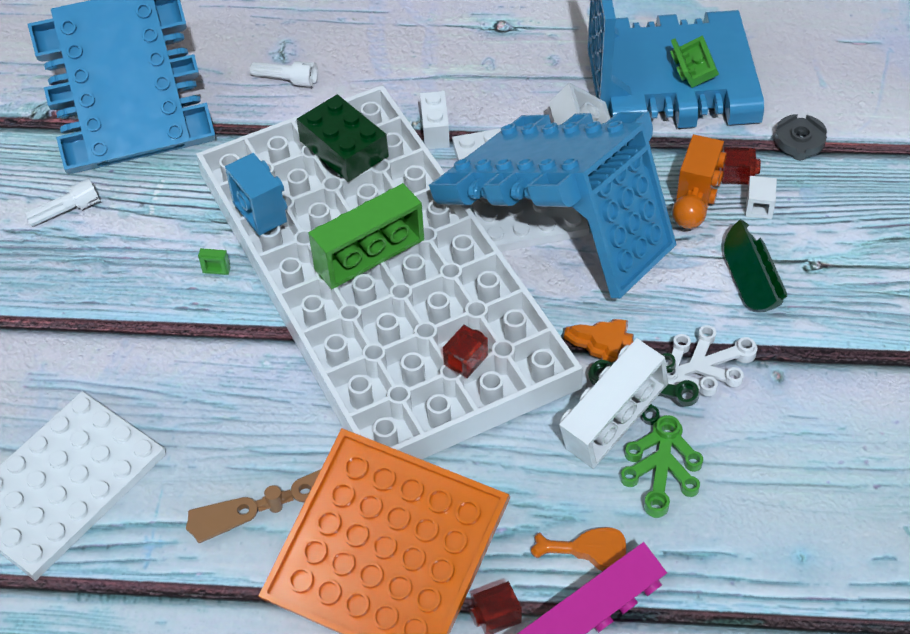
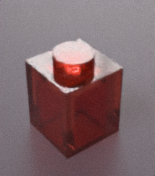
(740, 165)
(465, 351)
(496, 609)

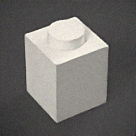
(761, 197)

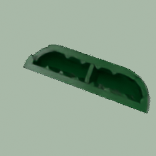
(753, 269)

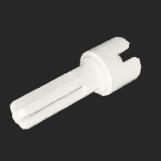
(298, 73)
(79, 195)

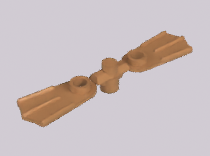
(222, 517)

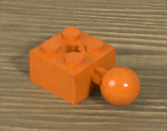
(698, 181)

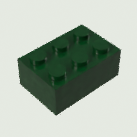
(342, 137)

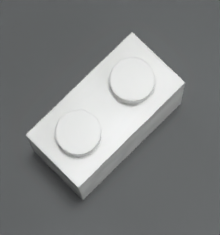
(435, 120)

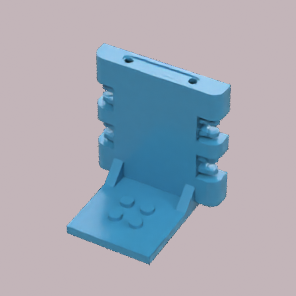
(638, 73)
(120, 81)
(582, 165)

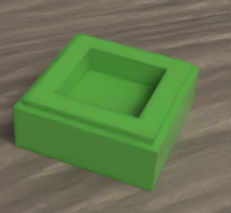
(214, 261)

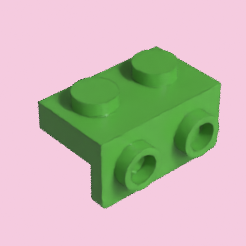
(694, 60)

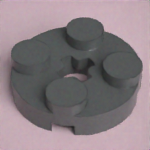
(800, 147)

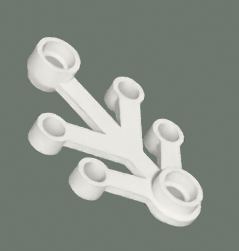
(705, 364)

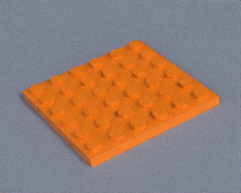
(384, 543)

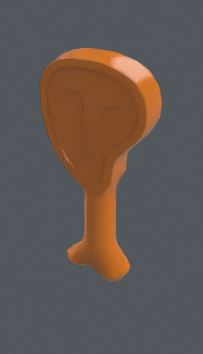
(597, 545)

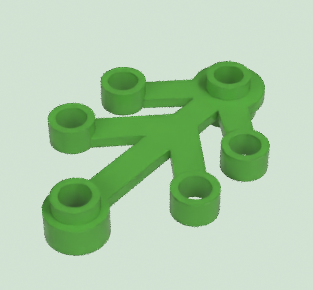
(663, 461)

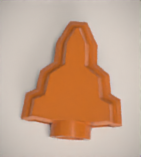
(602, 339)

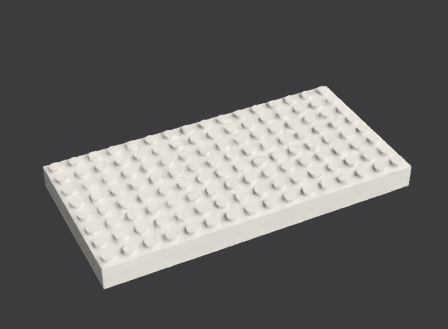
(384, 331)

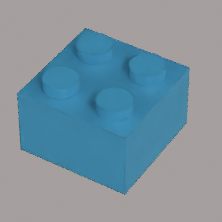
(257, 193)

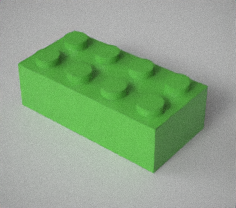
(367, 235)

